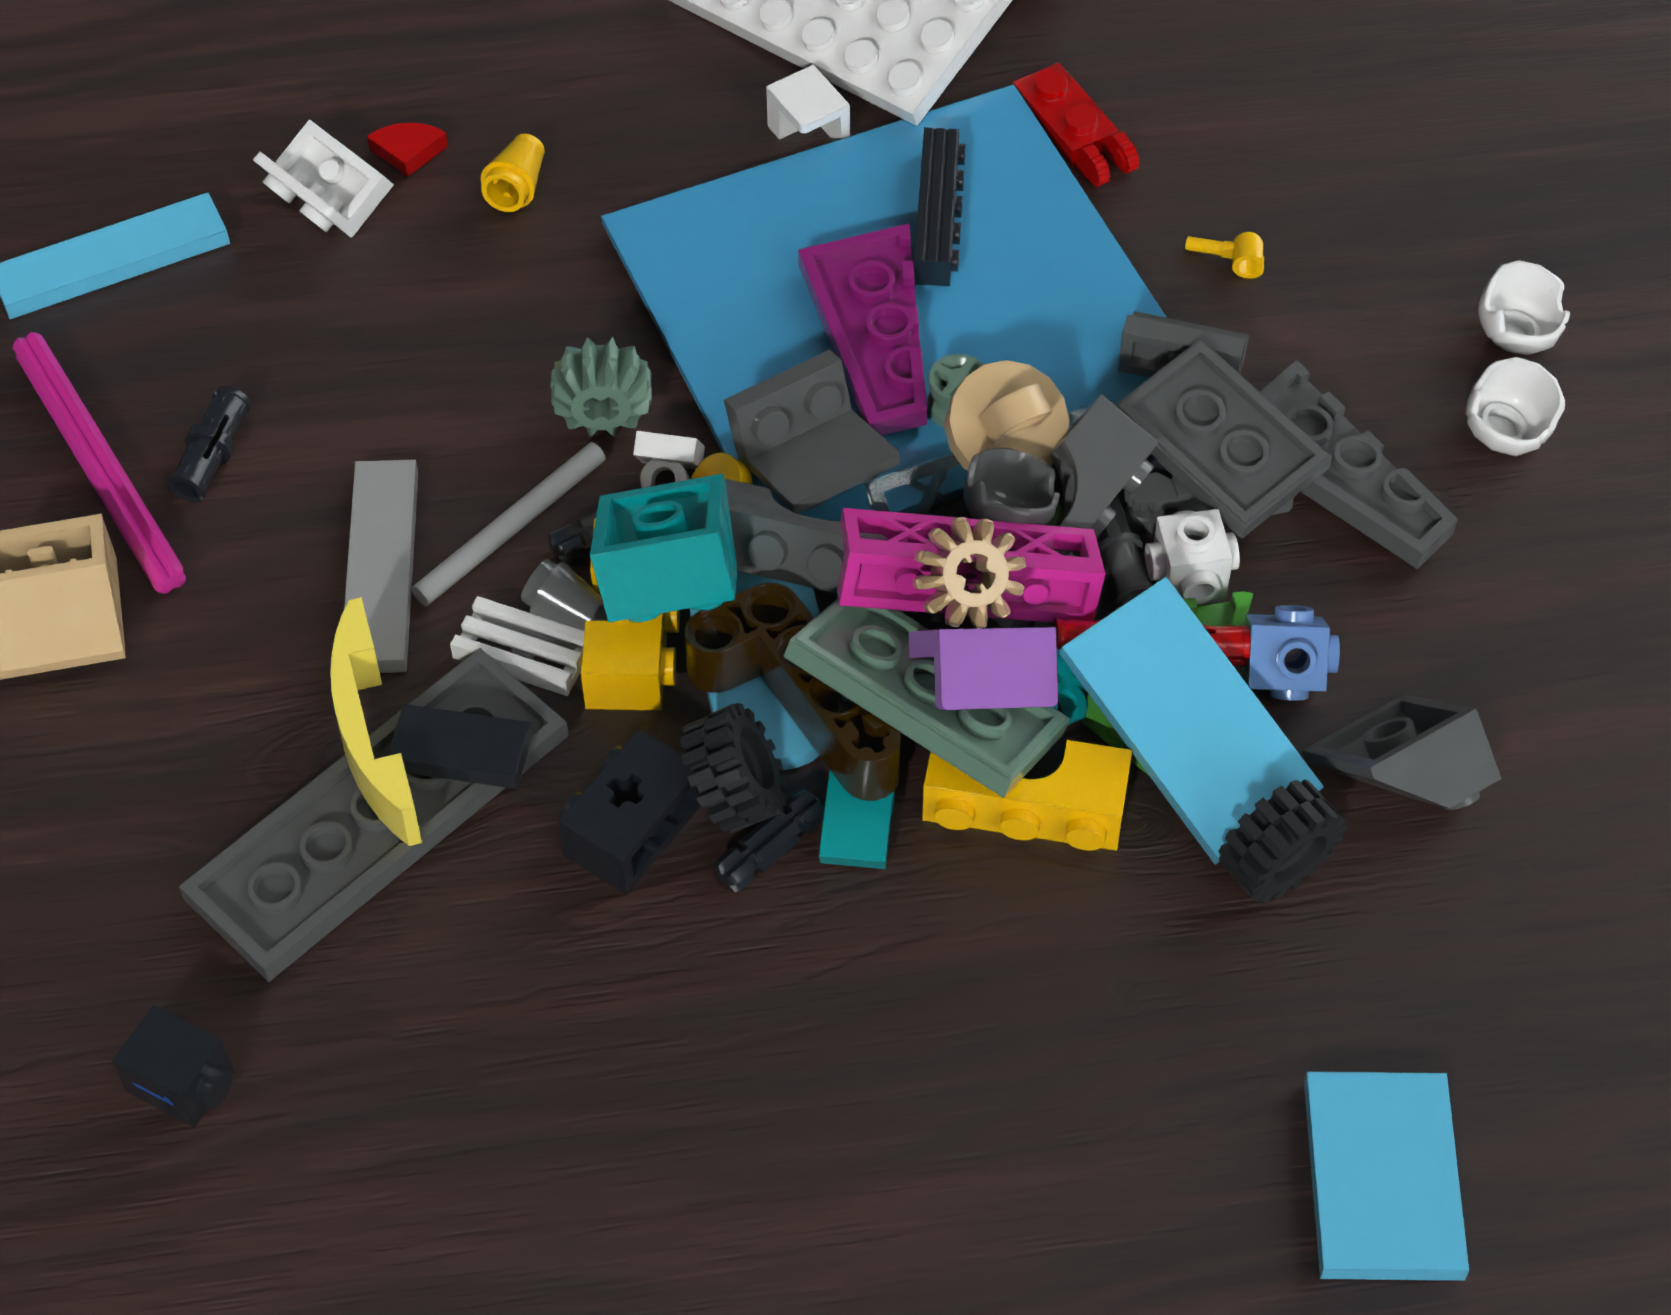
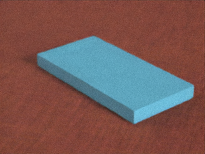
(1184, 713)

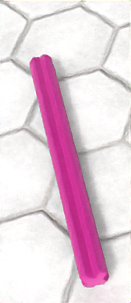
(99, 464)

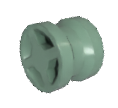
(944, 379)

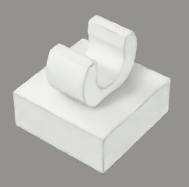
(666, 453)

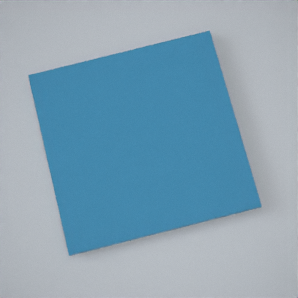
(1031, 284)

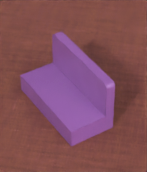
(990, 666)

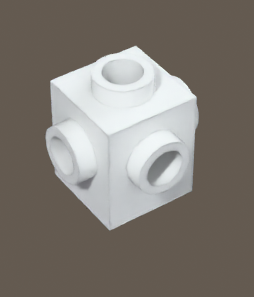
(1193, 555)

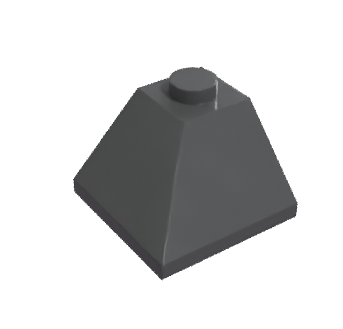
(1415, 750)

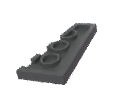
(1361, 481)

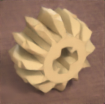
(987, 558)

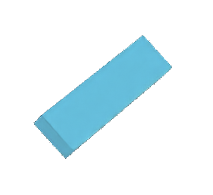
(110, 255)

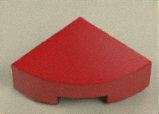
(407, 145)

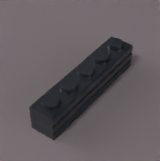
(939, 207)

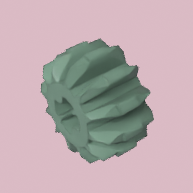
(601, 387)

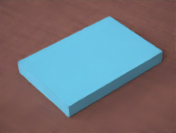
(1385, 1176)

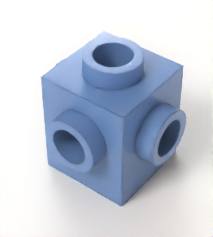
(1278, 634)

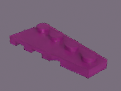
(872, 323)

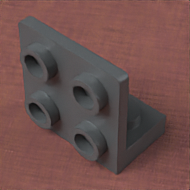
(805, 436)

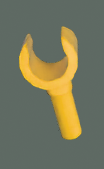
(1244, 251)

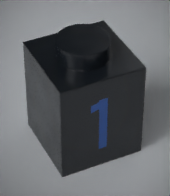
(174, 1066)

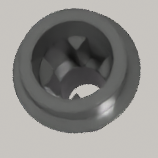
(562, 596)

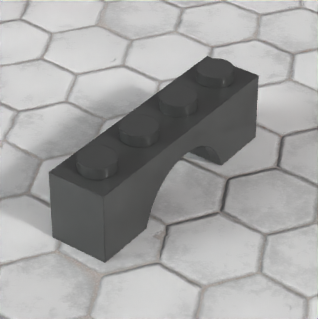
(1094, 462)
(784, 543)

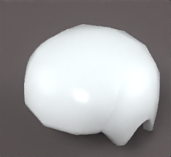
(1523, 308)
(1514, 406)

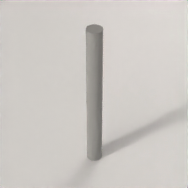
(508, 524)

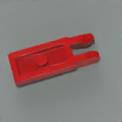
(1076, 124)

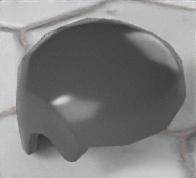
(1010, 487)

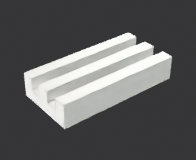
(526, 636)

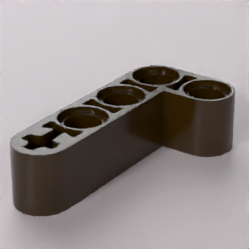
(749, 641)

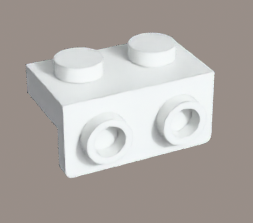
(327, 177)

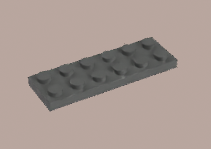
(328, 848)

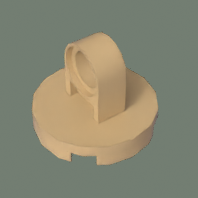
(1006, 408)

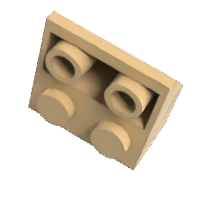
(58, 597)

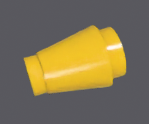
(513, 174)

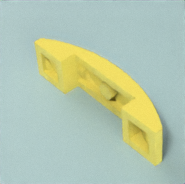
(380, 779)

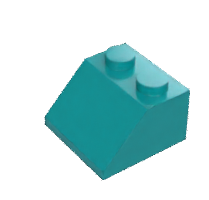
(664, 549)

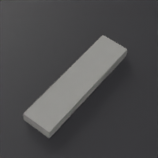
(383, 554)

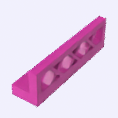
(883, 571)

